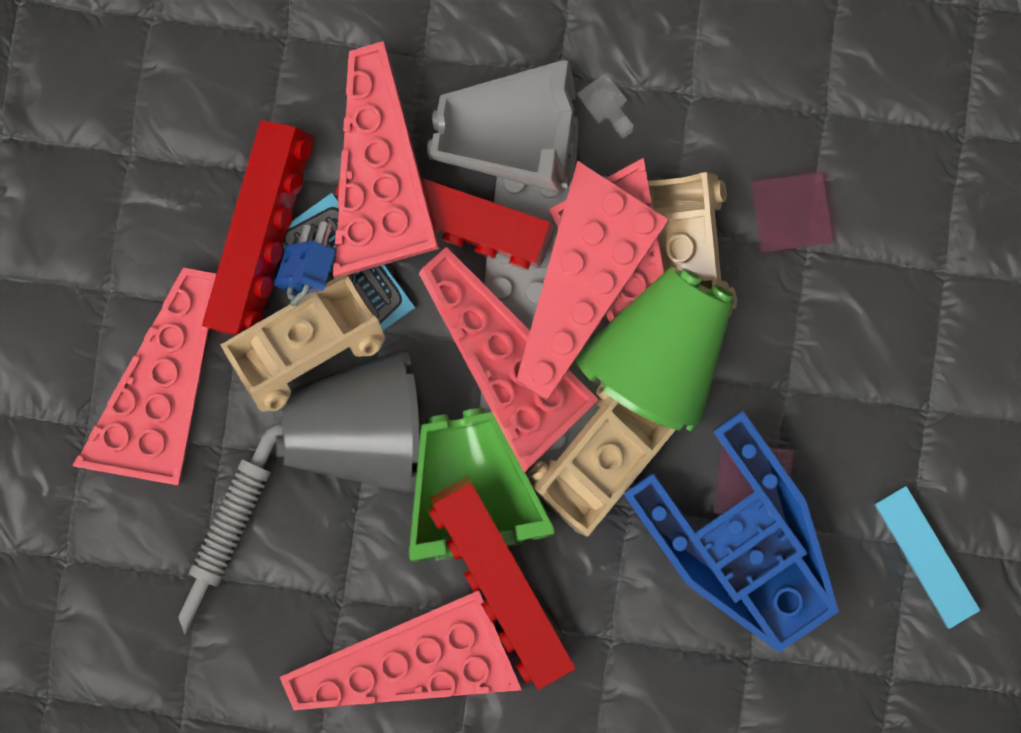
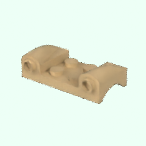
(691, 228)
(301, 339)
(598, 464)

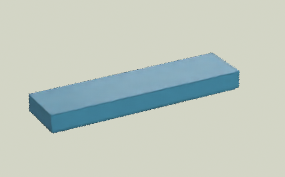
(927, 557)

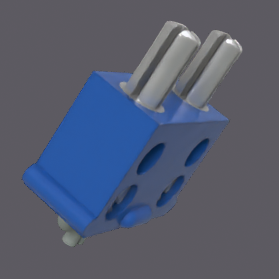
(306, 263)

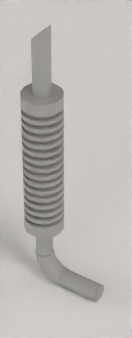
(228, 525)

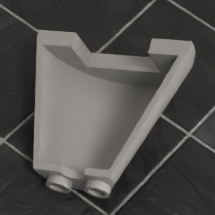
(512, 127)

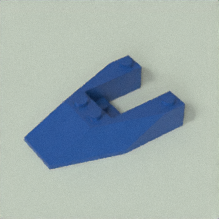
(756, 557)

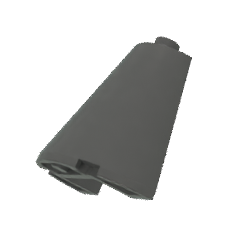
(355, 425)

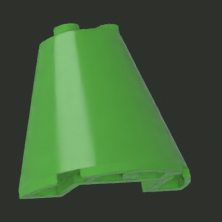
(663, 349)
(481, 452)

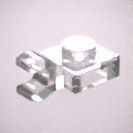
(604, 101)

